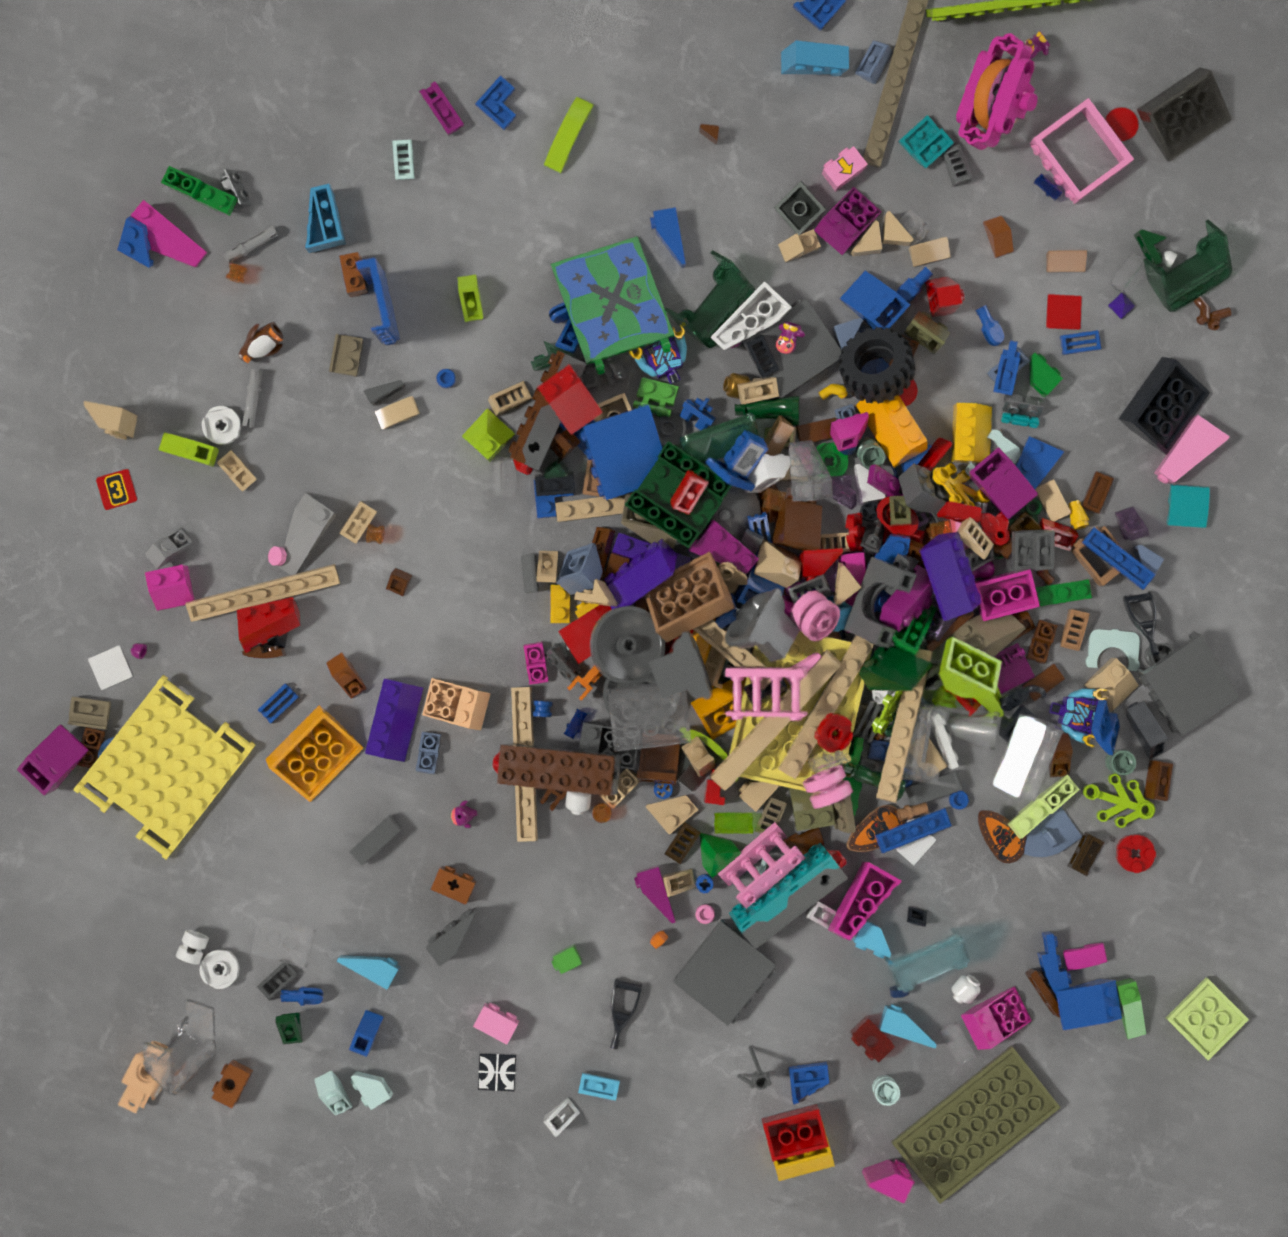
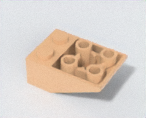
(456, 704)

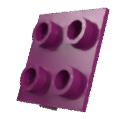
(1013, 668)

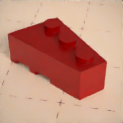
(943, 296)
(265, 621)

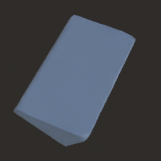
(874, 62)

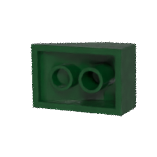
(893, 670)

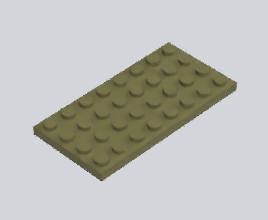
(975, 1124)

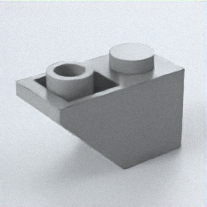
(168, 548)

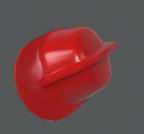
(883, 515)

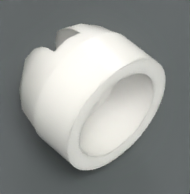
(1168, 258)

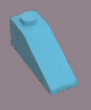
(376, 969)
(901, 1025)

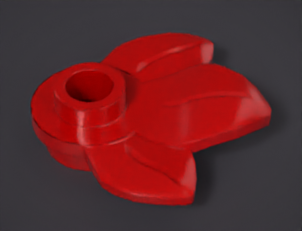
(992, 525)

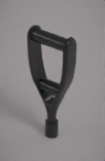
(1142, 626)
(619, 1015)

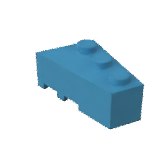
(814, 58)
(324, 223)

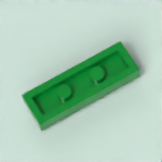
(1063, 592)

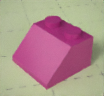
(170, 587)

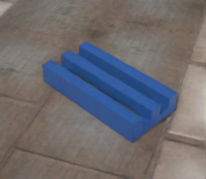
(1064, 345)
(757, 518)
(267, 714)

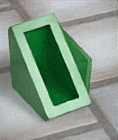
(717, 853)

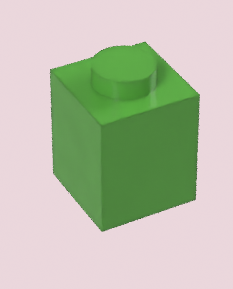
(566, 959)

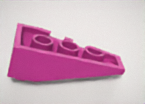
(166, 237)

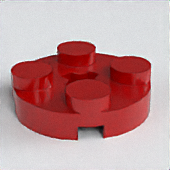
(856, 531)
(827, 726)
(1146, 855)

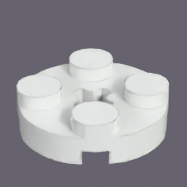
(213, 418)
(230, 972)

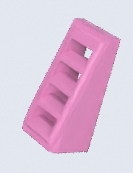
(807, 663)

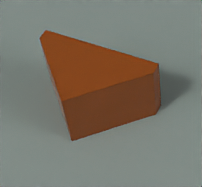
(999, 236)

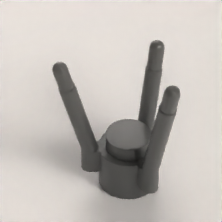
(760, 1079)

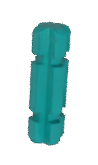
(1021, 420)

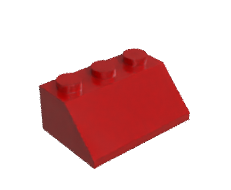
(794, 1132)

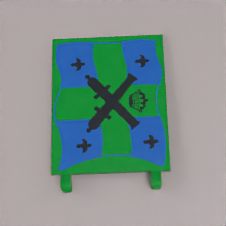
(612, 301)

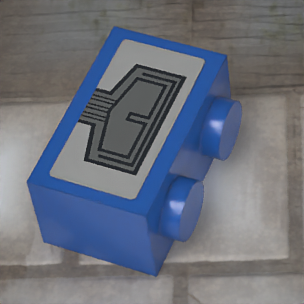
(745, 454)

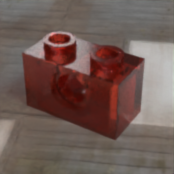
(882, 1045)

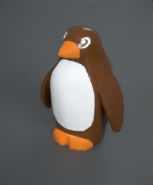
(261, 342)

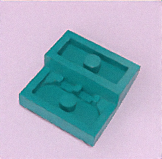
(925, 142)
(1188, 506)

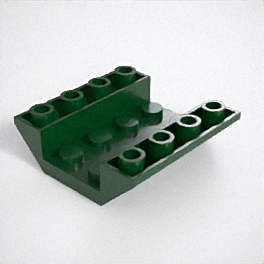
(657, 489)

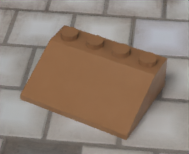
(689, 598)

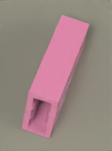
(1192, 446)

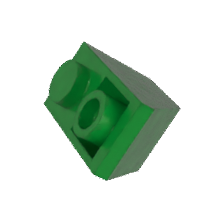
(1042, 376)

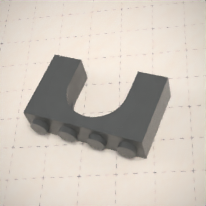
(862, 618)

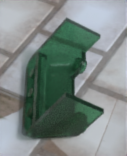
(1195, 275)
(725, 298)
(718, 439)

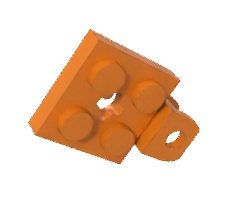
(592, 676)

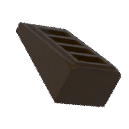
(692, 830)

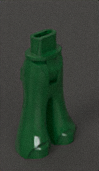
(763, 409)
(867, 776)

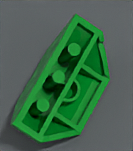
(911, 637)

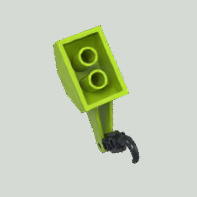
(976, 676)

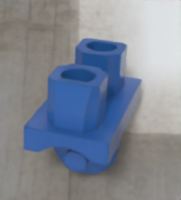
(691, 408)

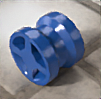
(542, 708)

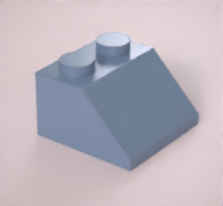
(580, 569)

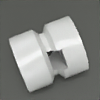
(194, 940)

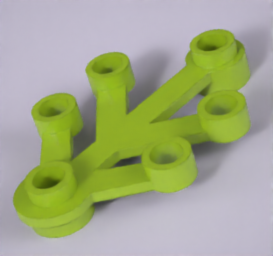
(891, 704)
(1123, 802)

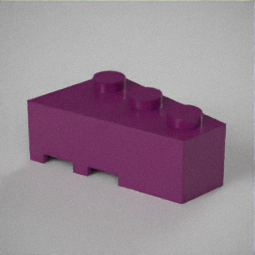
(724, 547)
(905, 606)

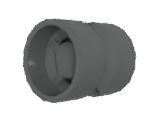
(1164, 650)

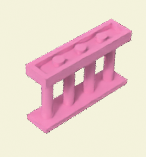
(775, 675)
(751, 854)

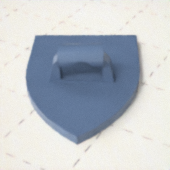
(1051, 835)

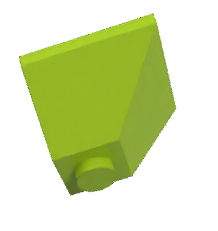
(488, 435)

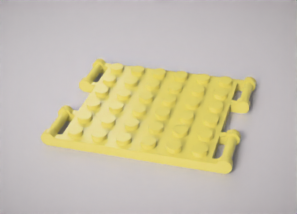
(164, 767)

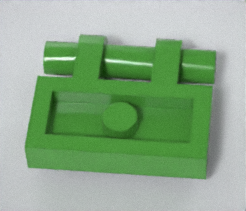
(658, 392)

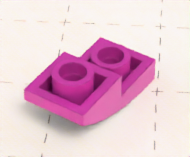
(535, 663)
(1085, 957)

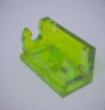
(944, 698)
(733, 823)

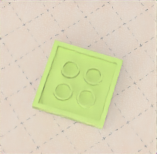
(1207, 1018)

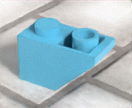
(871, 937)

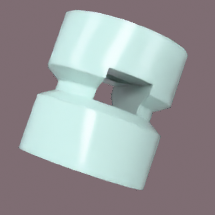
(886, 1090)

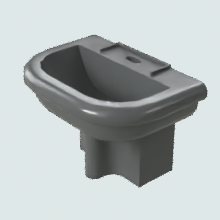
(764, 625)
(682, 670)

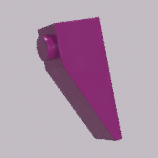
(653, 888)

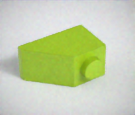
(470, 297)

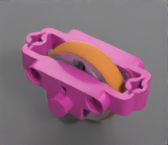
(997, 92)

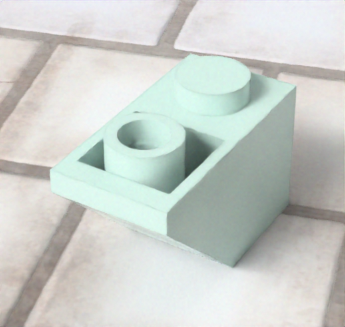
(372, 1088)
(332, 1093)

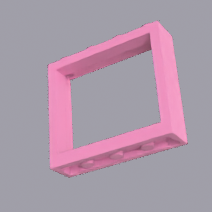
(1105, 133)

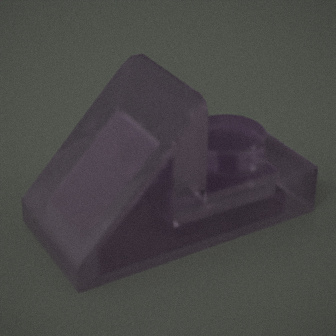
(843, 492)
(1131, 524)

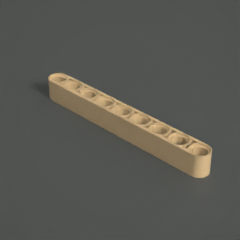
(770, 727)

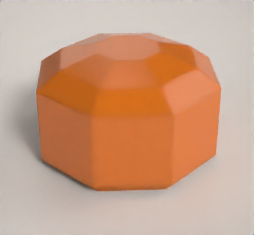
(658, 939)

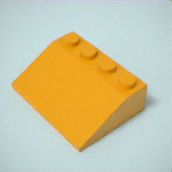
(314, 754)

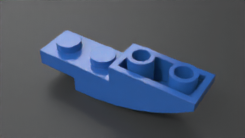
(1050, 963)

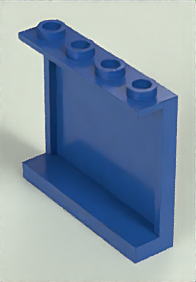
(374, 274)
(622, 450)

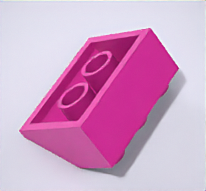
(1006, 594)
(889, 1179)

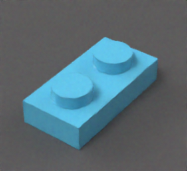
(599, 1086)

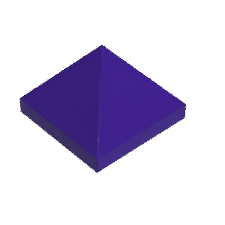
(1121, 305)

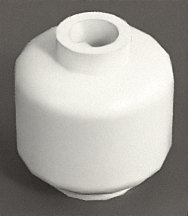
(578, 802)
(966, 989)

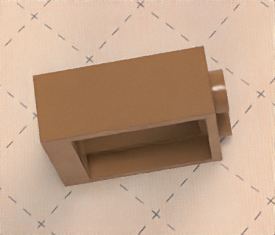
(1106, 576)

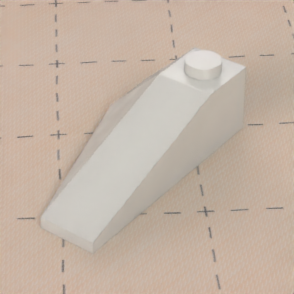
(754, 315)

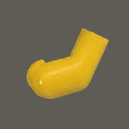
(835, 389)

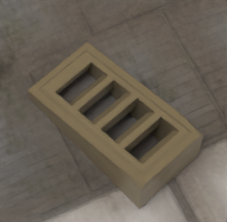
(771, 800)

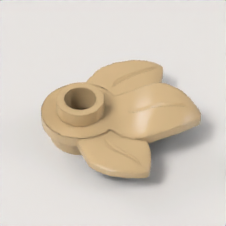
(732, 576)

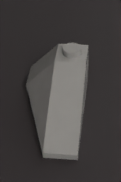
(306, 529)

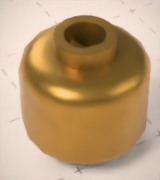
(731, 382)

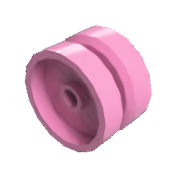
(815, 615)
(827, 786)

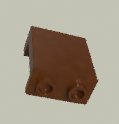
(659, 764)

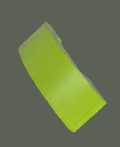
(567, 134)
(709, 742)

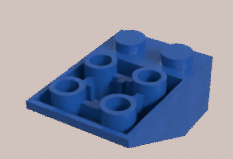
(874, 301)
(755, 586)

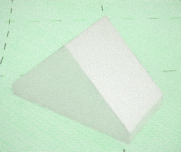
(561, 1117)

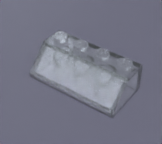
(1027, 757)

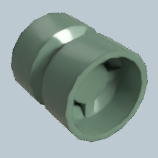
(870, 452)
(1121, 762)

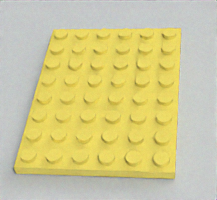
(766, 765)

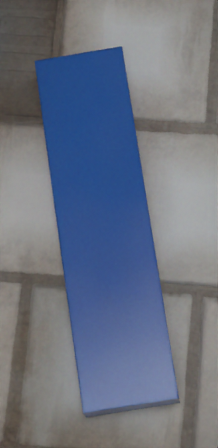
(1118, 558)
(913, 830)

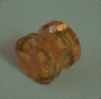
(236, 273)
(375, 534)
(600, 815)

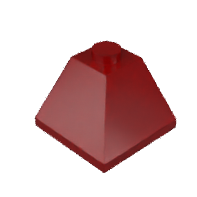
(817, 562)

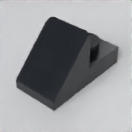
(1008, 724)

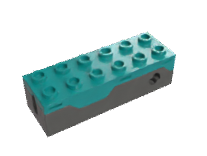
(791, 895)

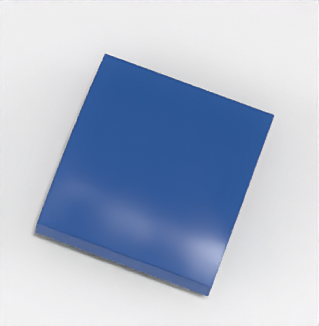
(1105, 727)

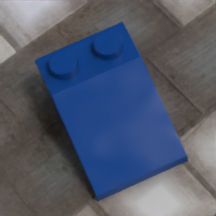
(1089, 1004)

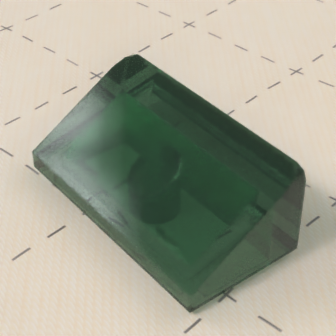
(556, 470)

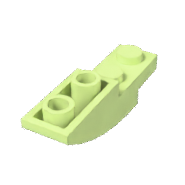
(1043, 805)

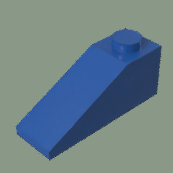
(668, 231)

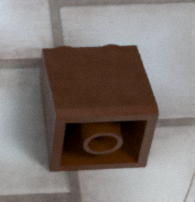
(799, 525)

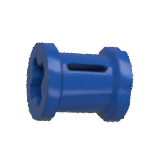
(708, 887)

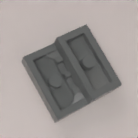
(1033, 550)

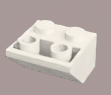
(769, 471)

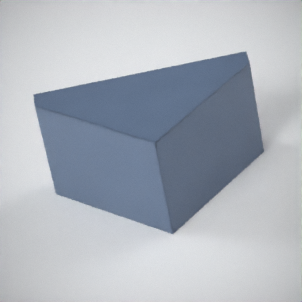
(845, 331)
(1148, 558)

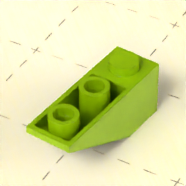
(189, 449)

